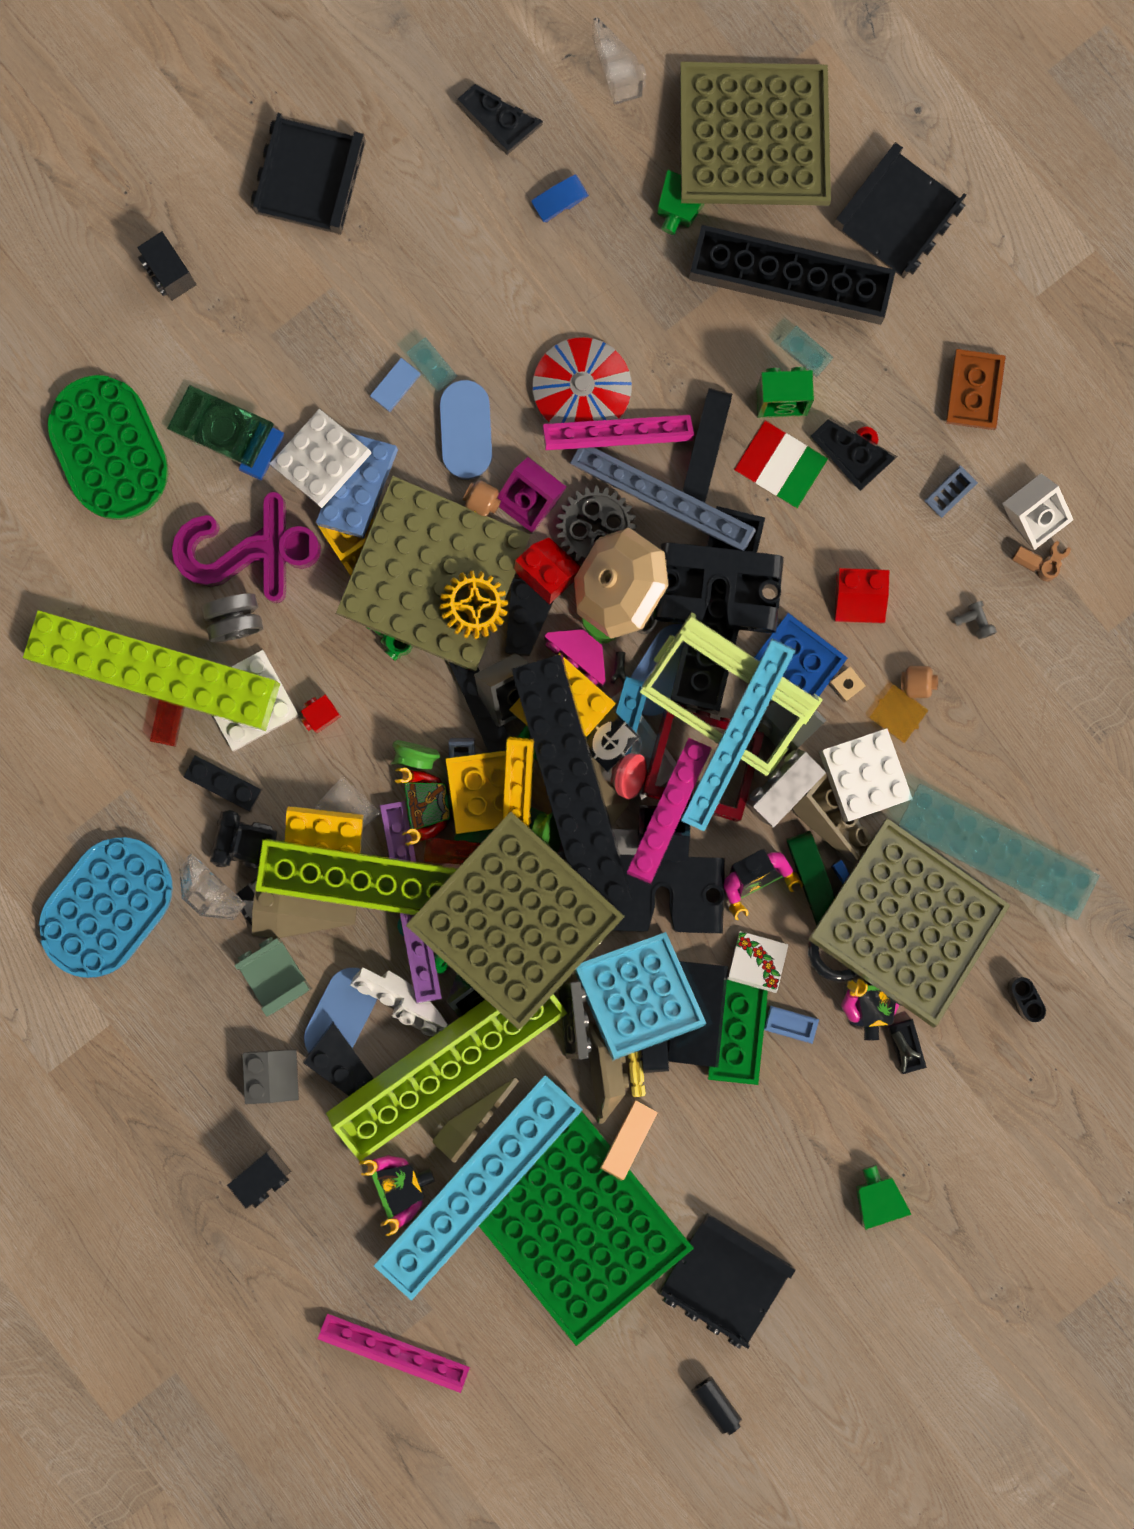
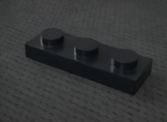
(222, 783)

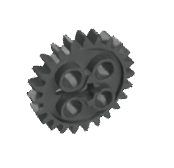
(608, 507)

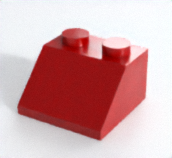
(546, 569)
(861, 595)

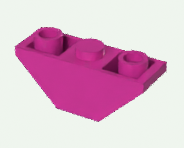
(580, 651)

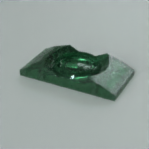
(220, 426)

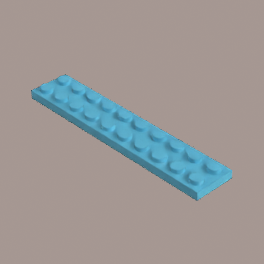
(478, 1187)

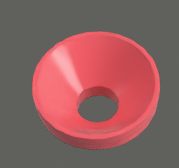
(629, 775)

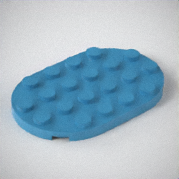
(105, 907)

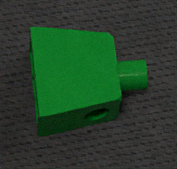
(672, 208)
(879, 1199)

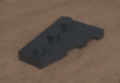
(499, 120)
(852, 453)
(525, 618)
(338, 1062)

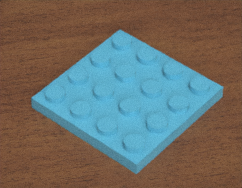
(639, 996)

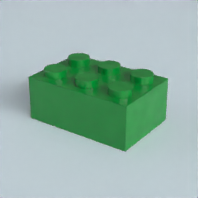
(785, 392)

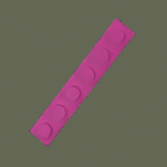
(618, 432)
(669, 810)
(393, 1353)

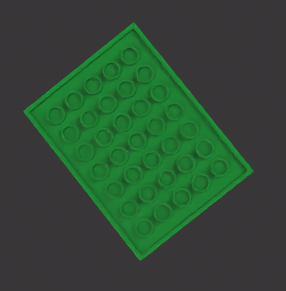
(582, 1233)

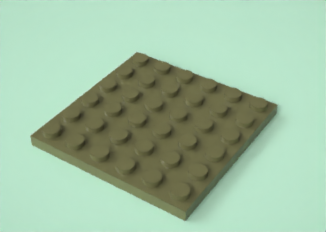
(754, 133)
(411, 557)
(515, 920)
(909, 922)

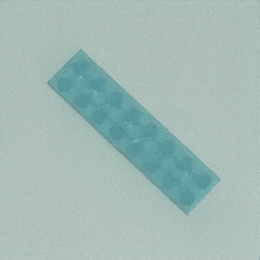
(998, 852)

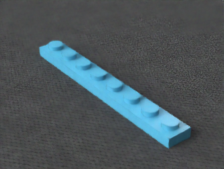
(738, 734)

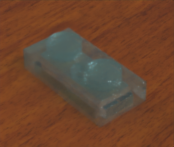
(806, 351)
(431, 364)

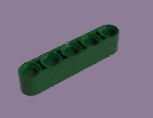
(812, 873)

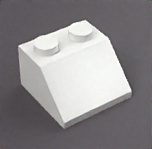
(1038, 510)

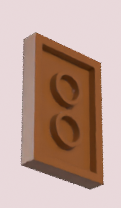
(975, 389)

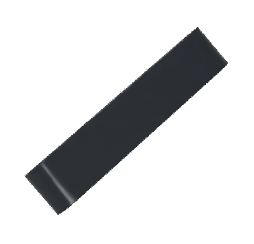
(707, 444)

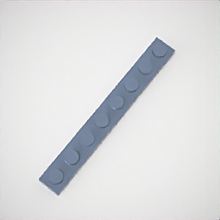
(664, 497)

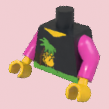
(755, 873)
(867, 1008)
(398, 1188)

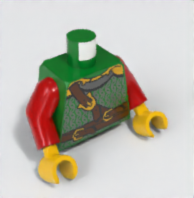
(427, 804)

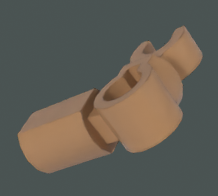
(1046, 569)

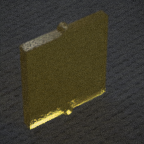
(898, 714)

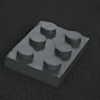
(575, 1022)

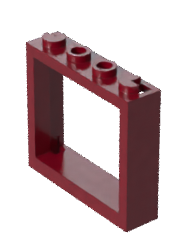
(723, 811)

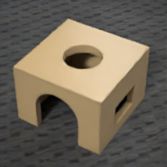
(844, 693)

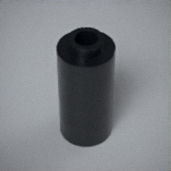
(717, 1406)

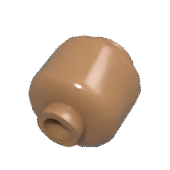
(482, 498)
(919, 682)

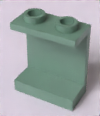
(273, 975)

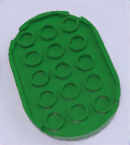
(108, 447)

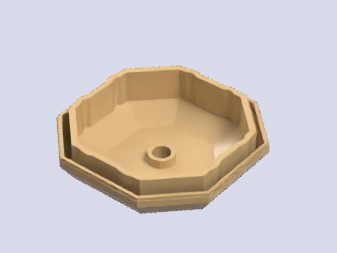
(635, 585)

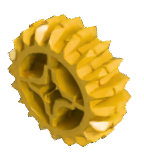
(485, 603)

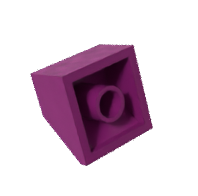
(530, 494)

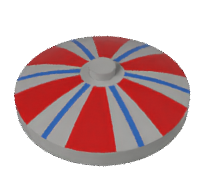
(581, 382)

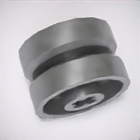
(232, 617)

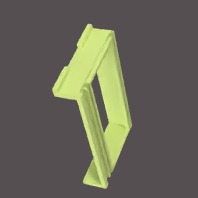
(742, 666)

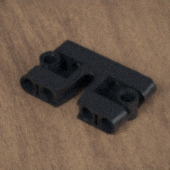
(741, 573)
(687, 888)

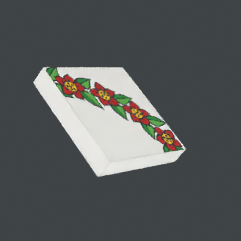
(758, 962)

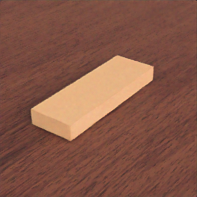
(628, 1140)

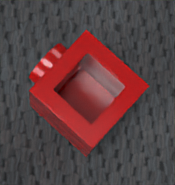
(319, 713)

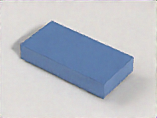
(395, 385)
(791, 1024)

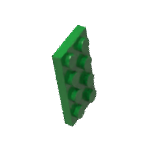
(741, 1035)

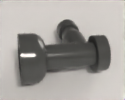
(976, 612)

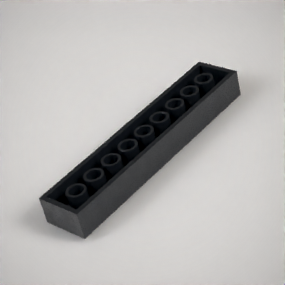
(571, 776)

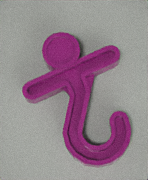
(270, 545)

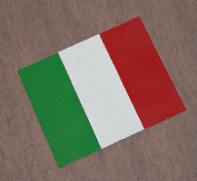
(781, 464)

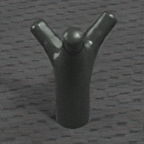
(619, 670)
(905, 1050)

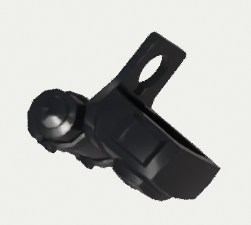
(239, 840)

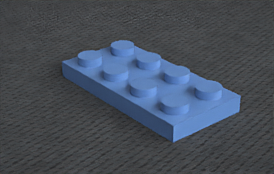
(355, 502)

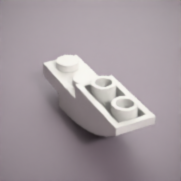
(400, 994)

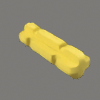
(636, 1074)

